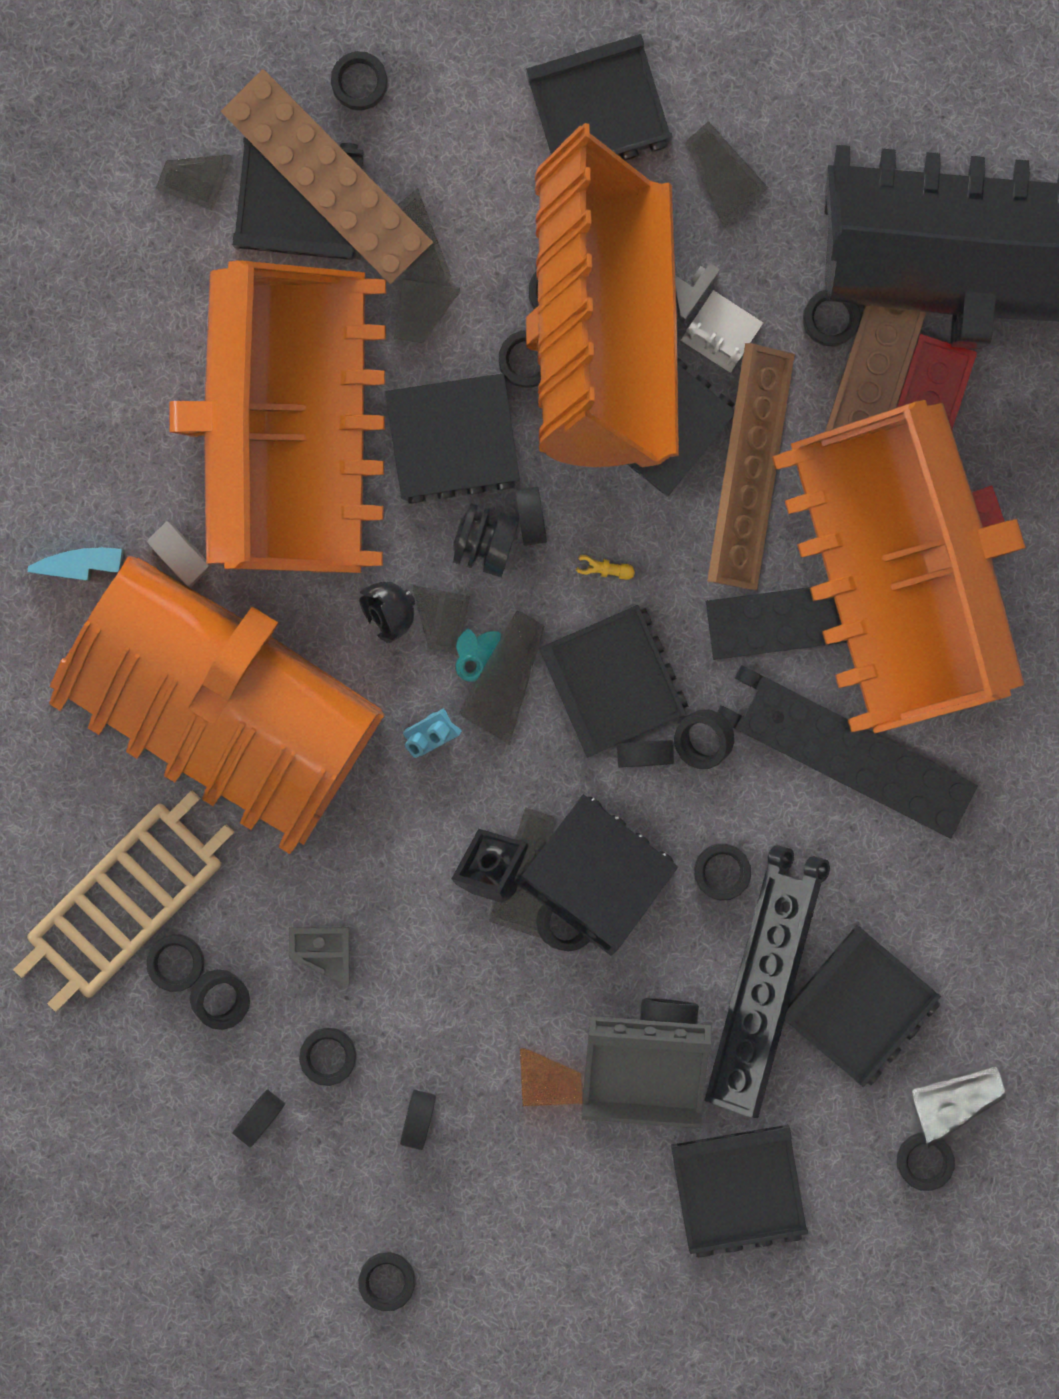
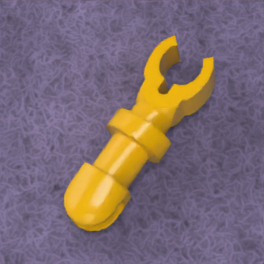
(606, 568)

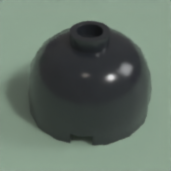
(389, 608)

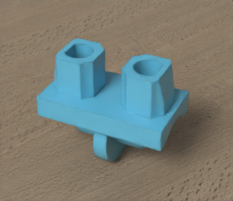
(430, 733)

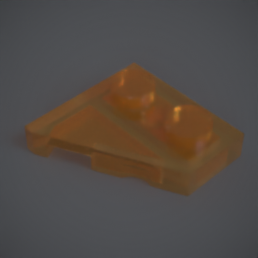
(548, 1081)

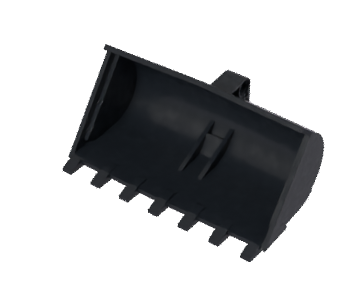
(943, 242)

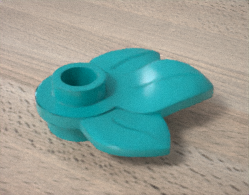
(475, 649)

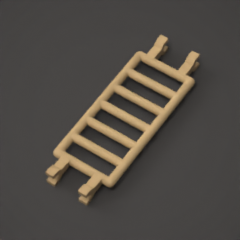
(149, 925)

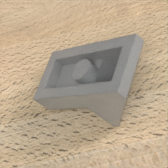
(689, 296)

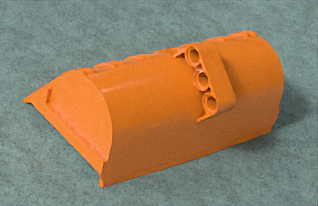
(604, 309)
(286, 418)
(906, 566)
(216, 700)

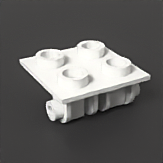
(721, 331)

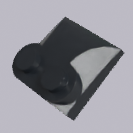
(491, 866)

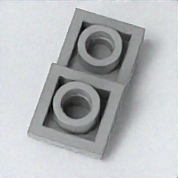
(179, 553)

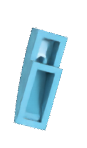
(80, 562)

